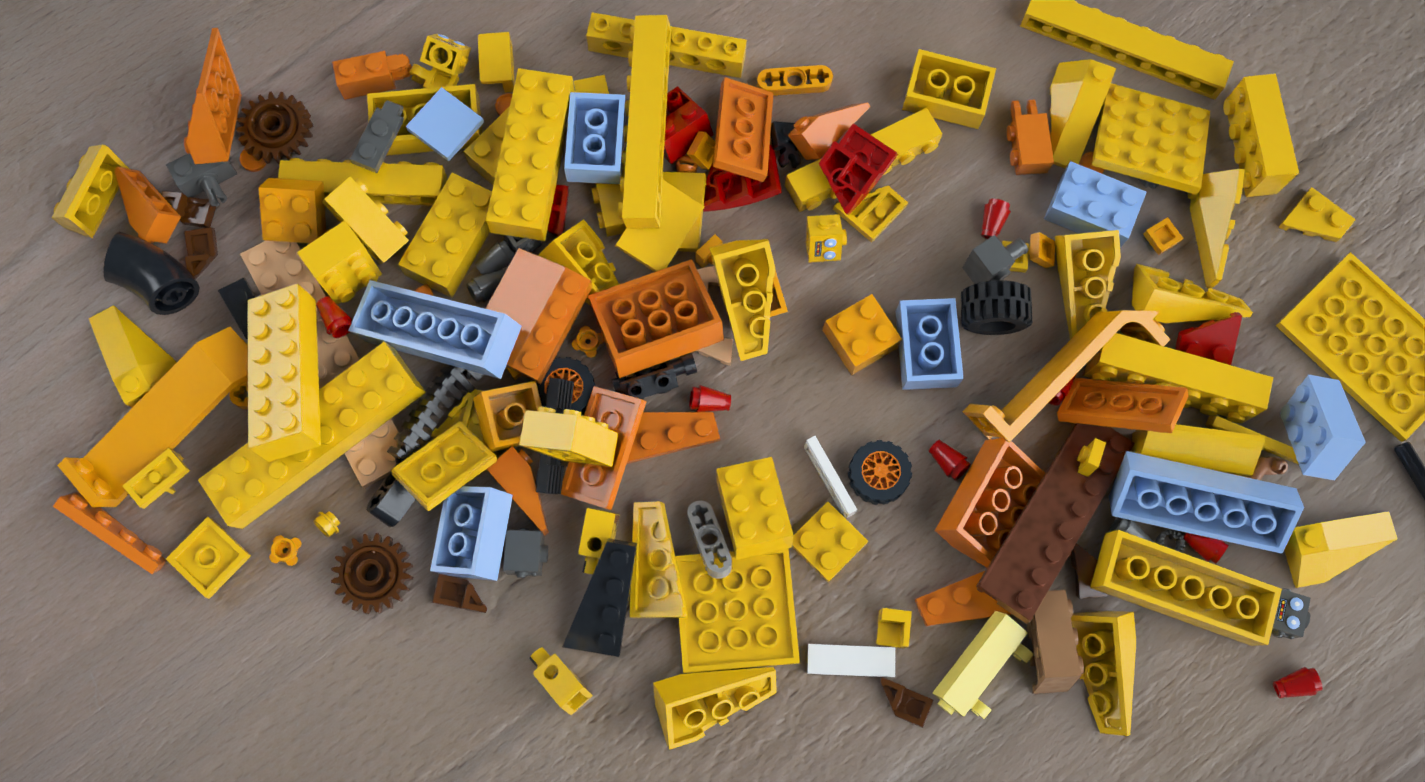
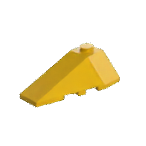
(1211, 219)
(1108, 659)
(700, 700)

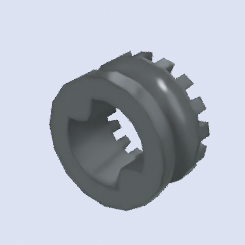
(1173, 535)

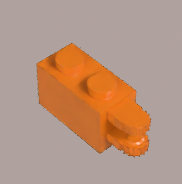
(370, 73)
(1030, 140)

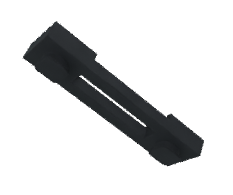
(550, 471)

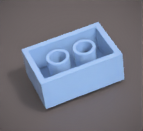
(595, 138)
(1094, 202)
(929, 344)
(1321, 427)
(472, 533)

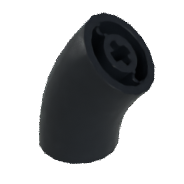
(149, 274)

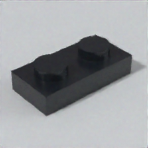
(236, 298)

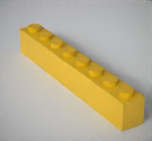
(1129, 45)
(646, 122)

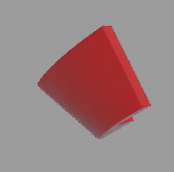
(855, 166)
(732, 190)

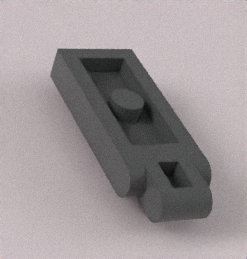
(378, 137)

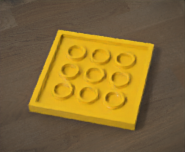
(1152, 139)
(738, 618)

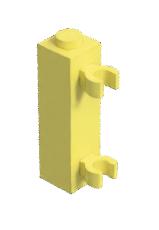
(980, 664)

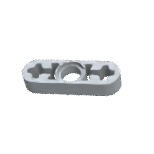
(706, 551)

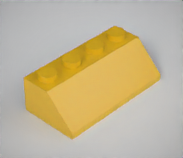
(1203, 448)

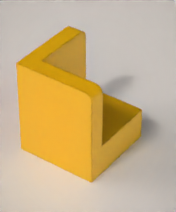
(893, 628)

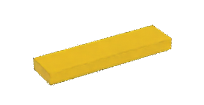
(1272, 446)

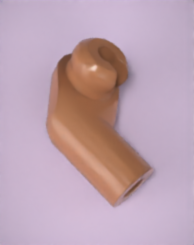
(1269, 466)

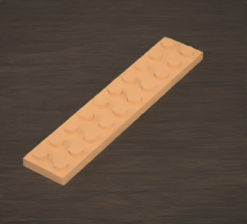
(279, 266)

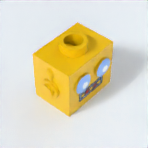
(445, 54)
(824, 238)

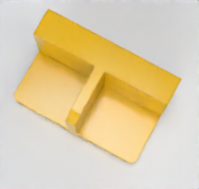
(496, 59)
(156, 478)

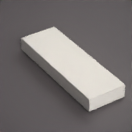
(830, 477)
(850, 660)

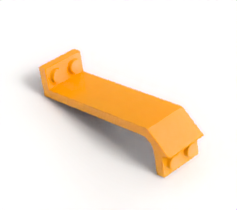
(1062, 368)
(160, 418)

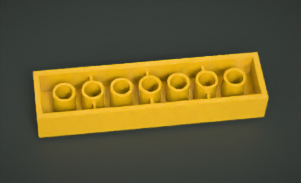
(349, 412)

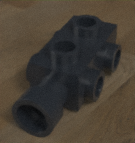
(655, 381)

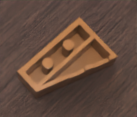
(1054, 644)

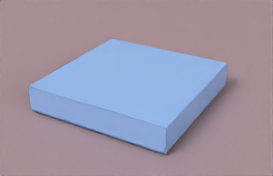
(445, 124)

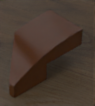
(193, 211)
(201, 249)
(1084, 571)
(457, 593)
(907, 703)

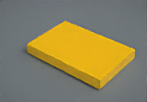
(694, 186)
(658, 245)
(443, 465)

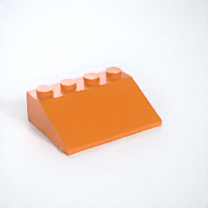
(214, 107)
(545, 303)
(656, 318)
(989, 500)

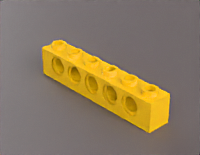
(687, 47)

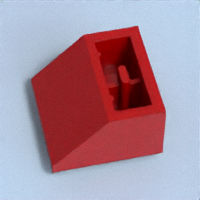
(683, 122)

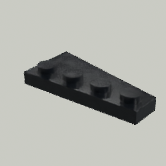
(603, 610)

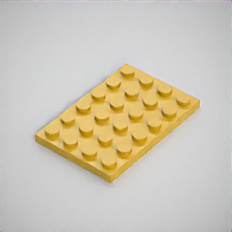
(1365, 341)

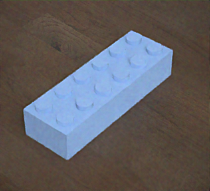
(436, 328)
(1205, 502)

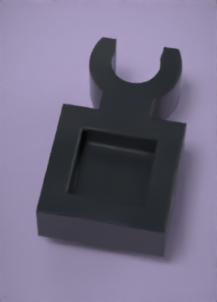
(784, 144)

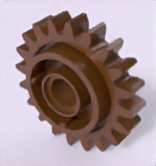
(259, 120)
(354, 570)

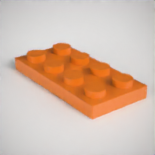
(743, 129)
(1123, 405)
(600, 483)

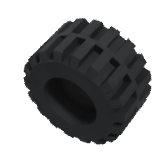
(996, 307)

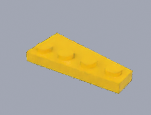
(655, 577)

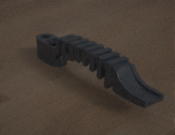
(391, 498)

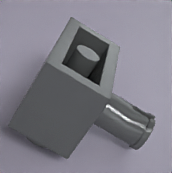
(200, 178)
(993, 260)

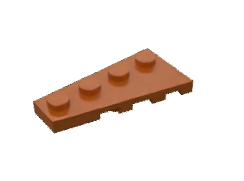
(672, 432)
(110, 531)
(957, 603)

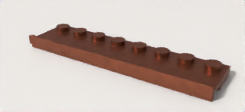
(1052, 522)

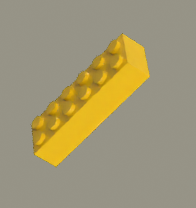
(530, 155)
(283, 374)
(1210, 384)
(1186, 588)

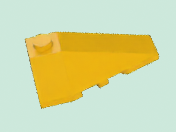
(1075, 104)
(582, 253)
(1086, 273)
(746, 283)
(1180, 300)
(130, 354)
(1330, 547)

